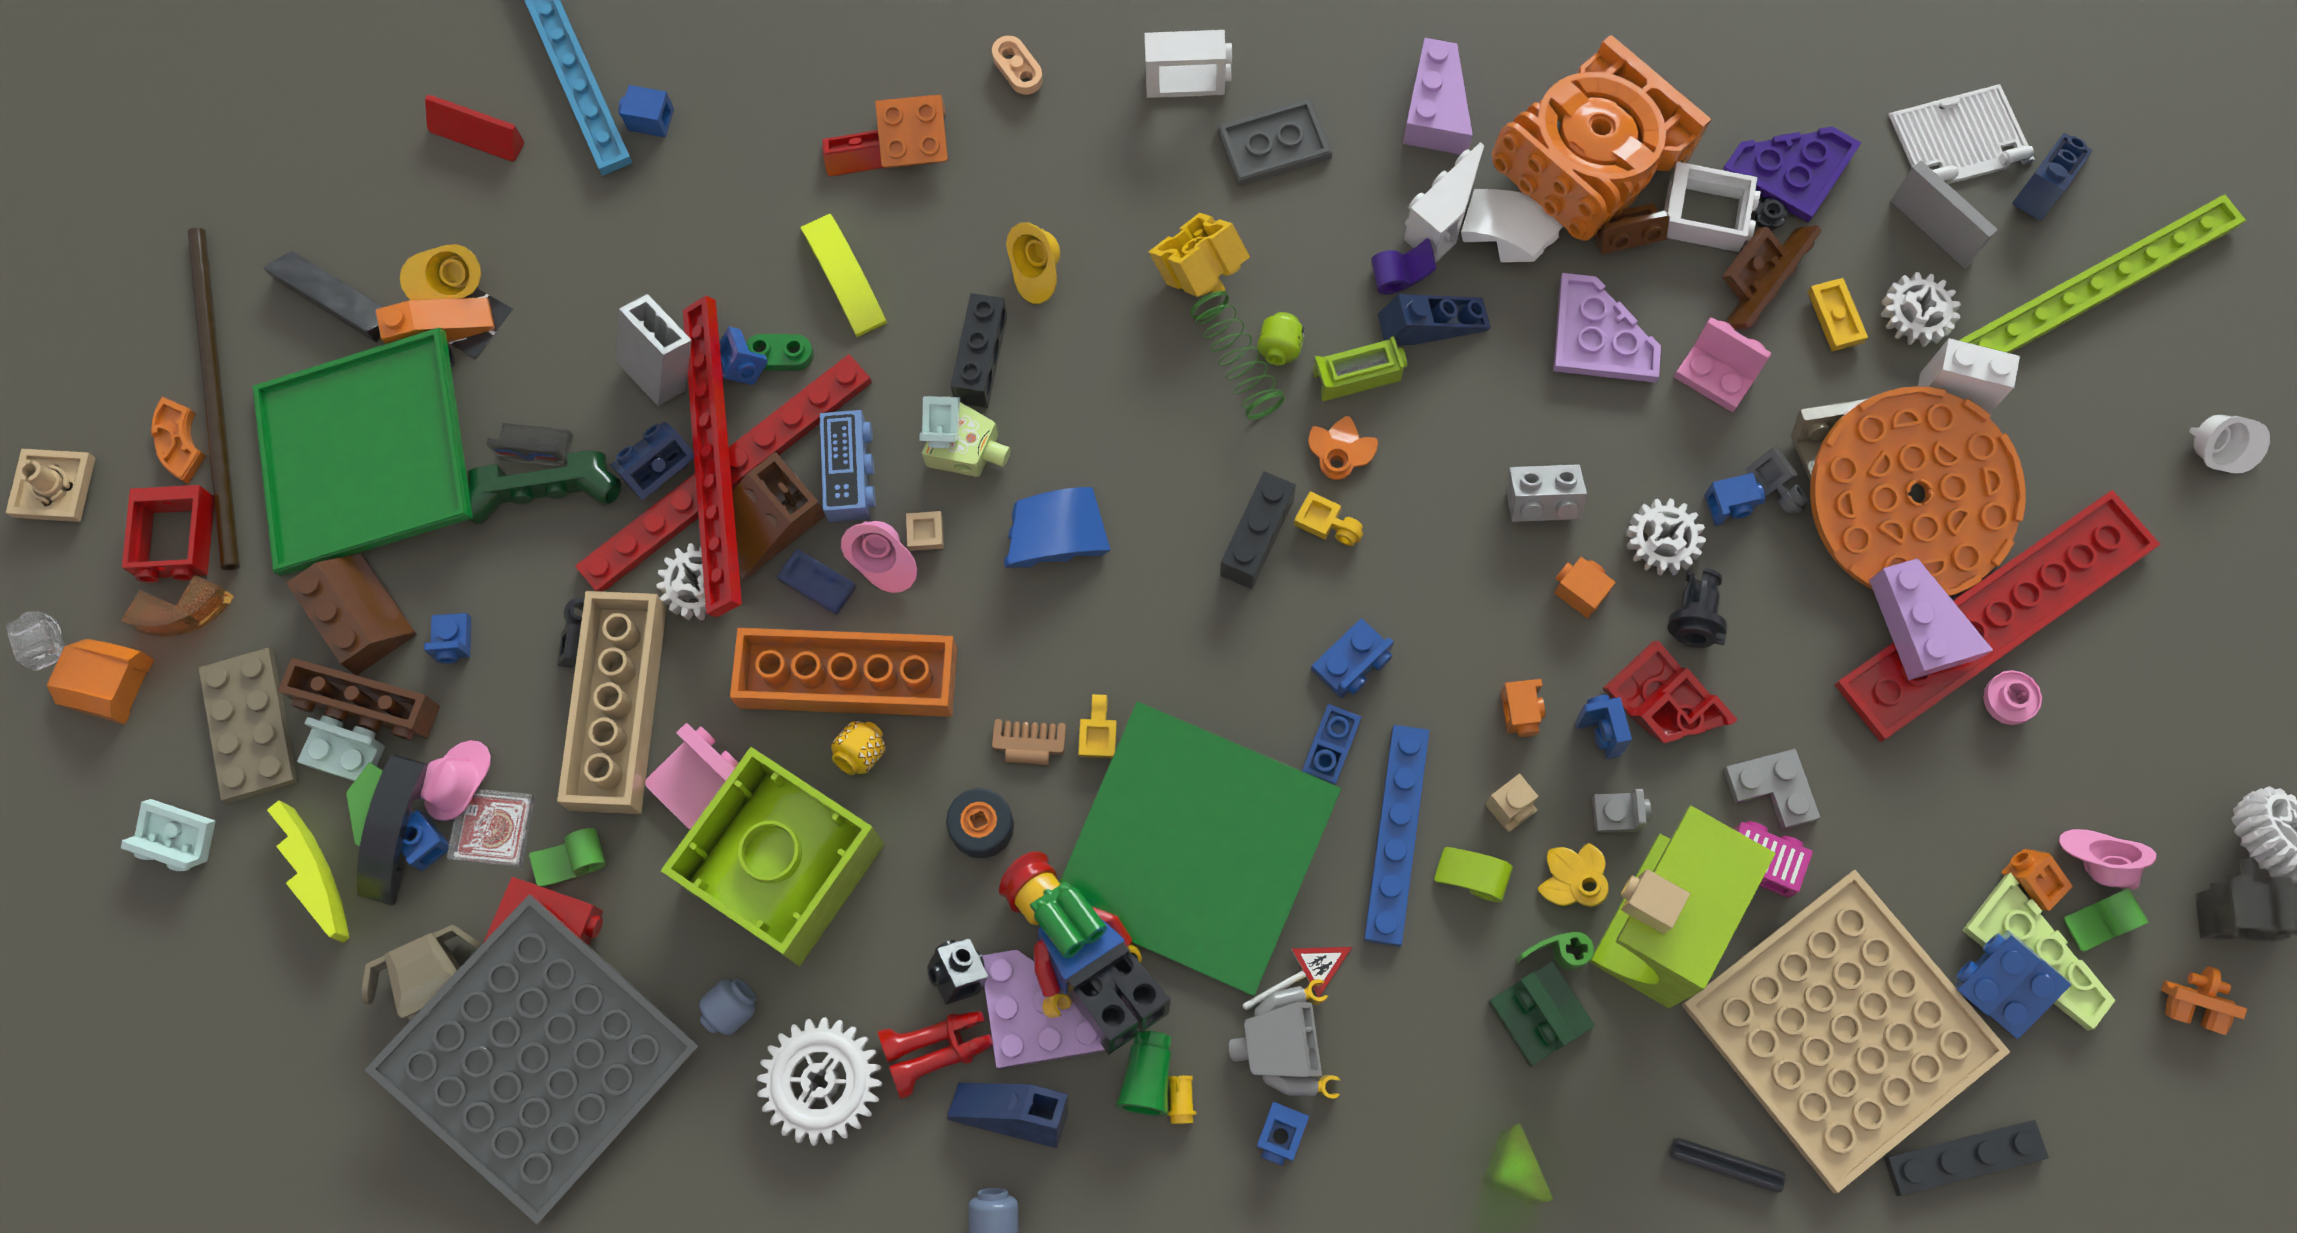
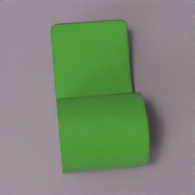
(571, 860)
(2105, 920)
(1560, 944)

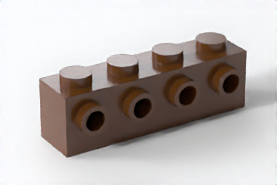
(358, 698)

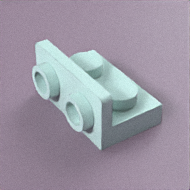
(338, 749)

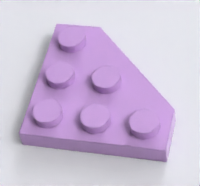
(1600, 334)
(1017, 1019)

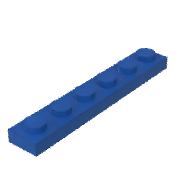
(1396, 836)

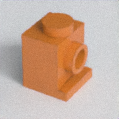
(1522, 707)

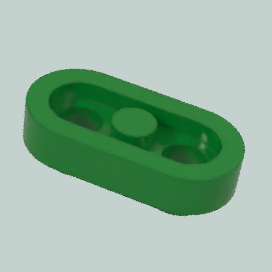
(778, 351)

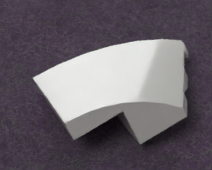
(1512, 221)

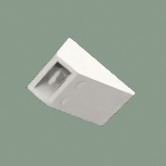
(1442, 209)

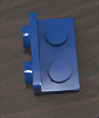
(1352, 658)
(1612, 730)

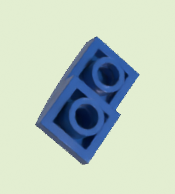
(1331, 743)

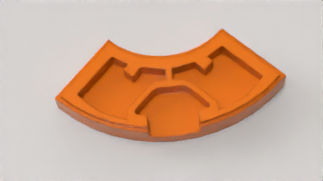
(173, 439)

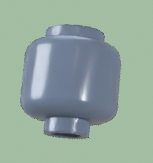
(727, 1006)
(993, 1212)

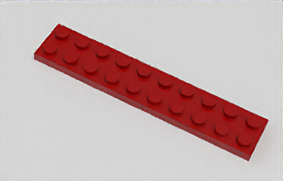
(2007, 610)

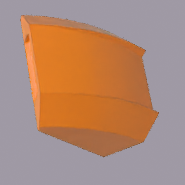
(99, 678)

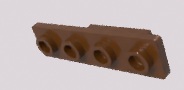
(1763, 269)

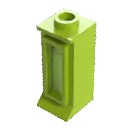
(1360, 369)

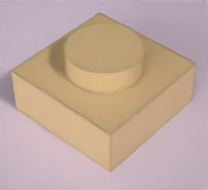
(924, 531)

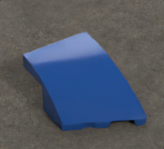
(1056, 528)

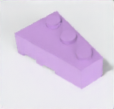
(1439, 103)
(1925, 621)

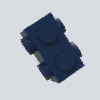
(652, 459)

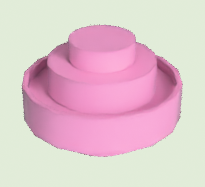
(2012, 697)

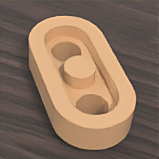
(1018, 67)

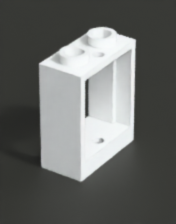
(1188, 51)
(1718, 183)

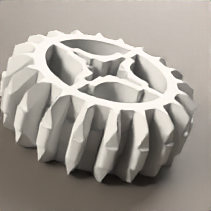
(2269, 830)

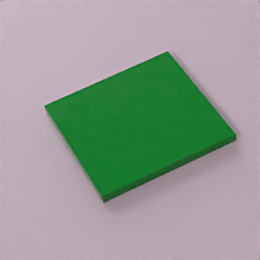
(361, 452)
(1199, 845)

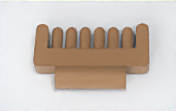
(1025, 749)

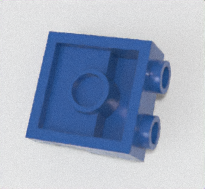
(2011, 983)

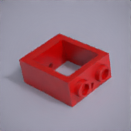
(138, 532)

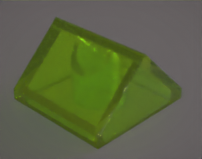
(1516, 1169)

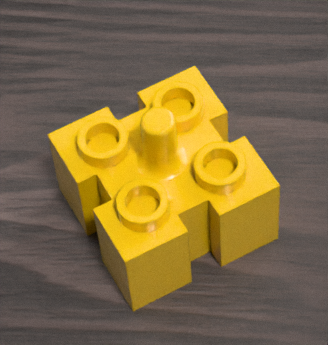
(1200, 255)

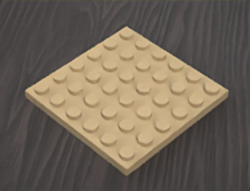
(1845, 1030)

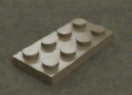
(247, 725)

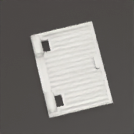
(1963, 135)

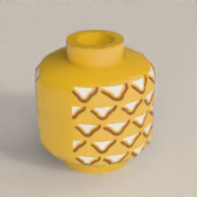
(858, 747)

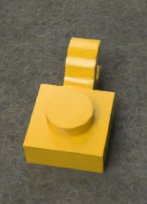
(1097, 734)

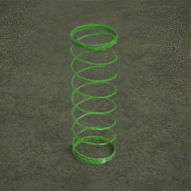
(1208, 313)

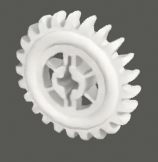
(796, 1112)

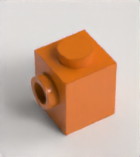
(1583, 586)

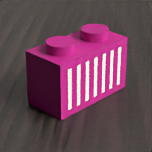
(1789, 863)

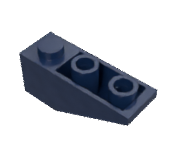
(2052, 176)
(1432, 318)
(1012, 1110)

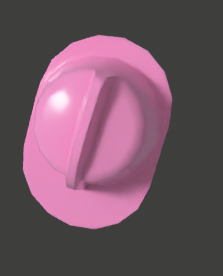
(879, 556)
(454, 779)
(2107, 858)

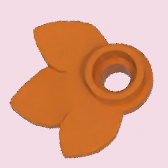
(1341, 444)

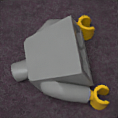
(1284, 1043)

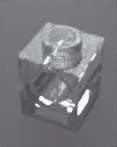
(35, 640)

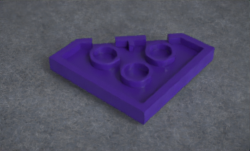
(1796, 167)

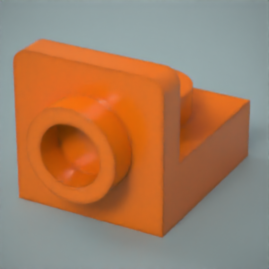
(2039, 877)

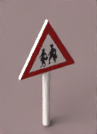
(1315, 964)

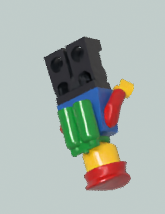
(1083, 955)

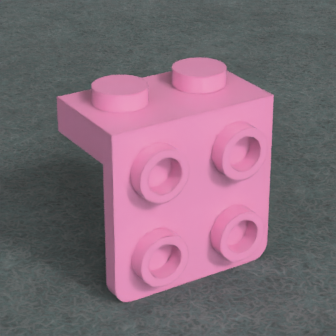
(691, 775)

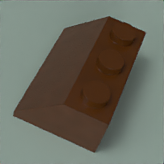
(351, 610)

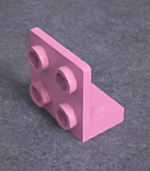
(1722, 364)

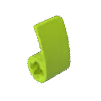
(1481, 874)

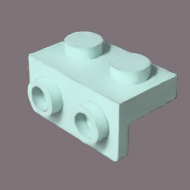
(170, 836)

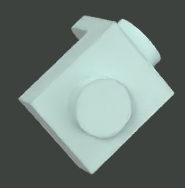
(940, 421)

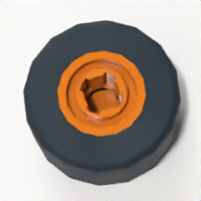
(985, 834)

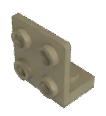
(1812, 428)

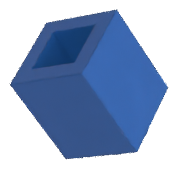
(646, 110)

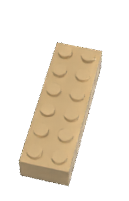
(612, 703)

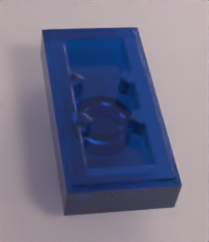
(816, 581)

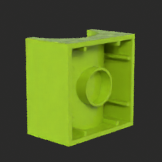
(774, 855)
(1722, 876)

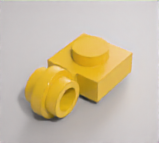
(1321, 515)

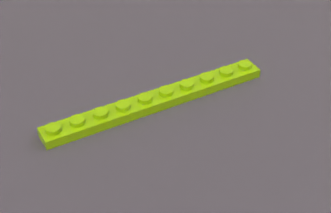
(2109, 277)

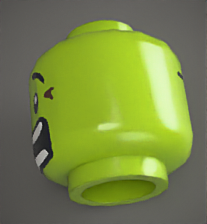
(1281, 338)

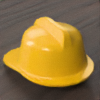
(1033, 261)
(441, 273)

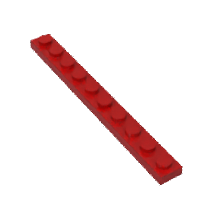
(712, 460)
(680, 506)

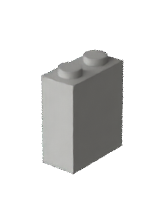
(652, 349)

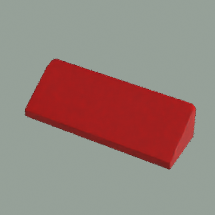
(473, 128)
(852, 153)

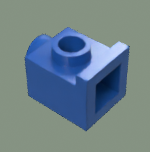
(1734, 497)
(427, 845)
(1292, 1123)

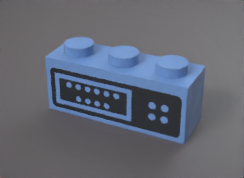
(846, 466)

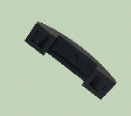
(386, 828)

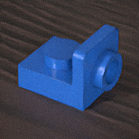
(736, 359)
(449, 637)

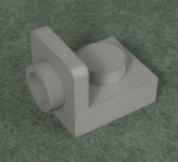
(1621, 812)

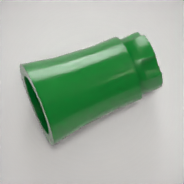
(1147, 1075)

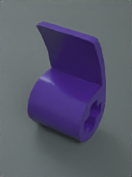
(1400, 271)

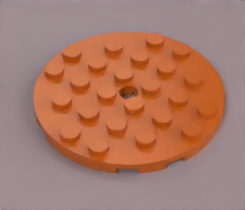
(1928, 440)

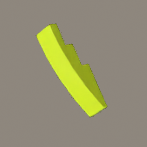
(314, 879)

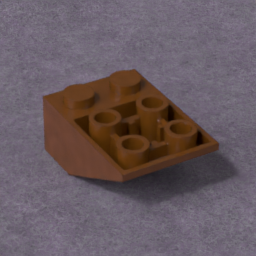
(770, 513)

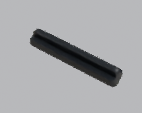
(1727, 1165)

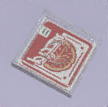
(492, 829)

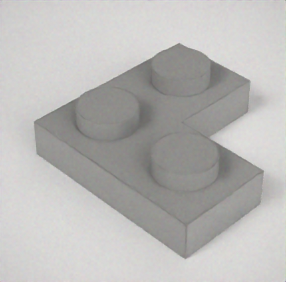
(1779, 777)

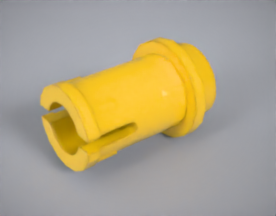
(1181, 1100)

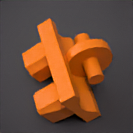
(2219, 1010)

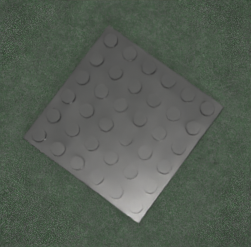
(532, 1058)

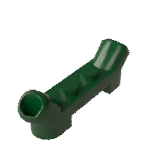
(584, 472)

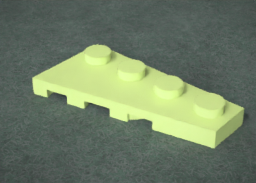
(2011, 910)

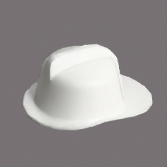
(2231, 443)

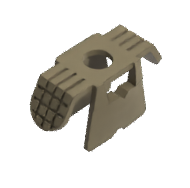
(415, 970)

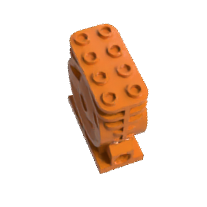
(1612, 137)

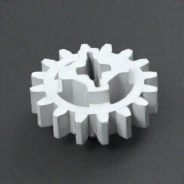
(1929, 301)
(1669, 551)
(680, 583)

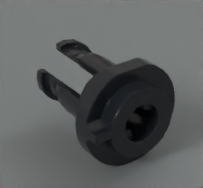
(1698, 620)

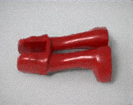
(908, 1072)

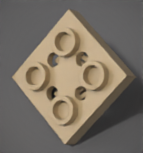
(38, 482)

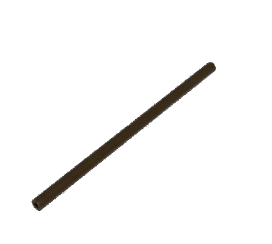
(213, 400)

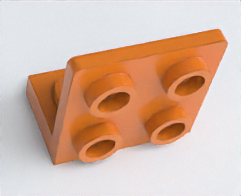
(911, 131)

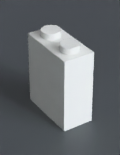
(1972, 373)

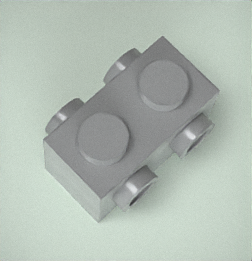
(1546, 493)

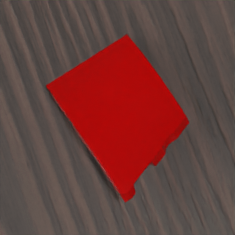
(1666, 697)

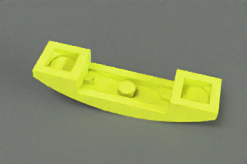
(844, 275)

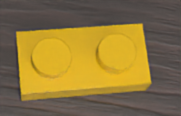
(1837, 314)

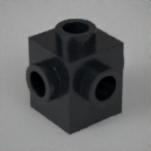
(957, 970)

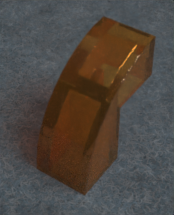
(195, 609)

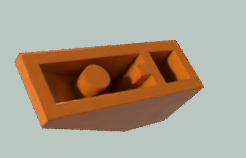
(456, 317)

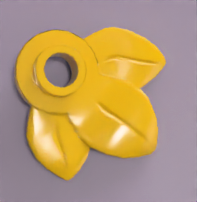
(1570, 874)

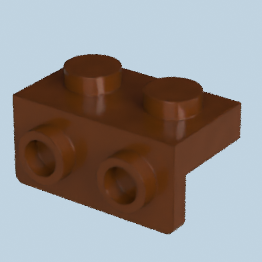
(1633, 228)

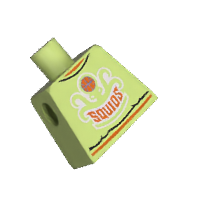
(972, 450)

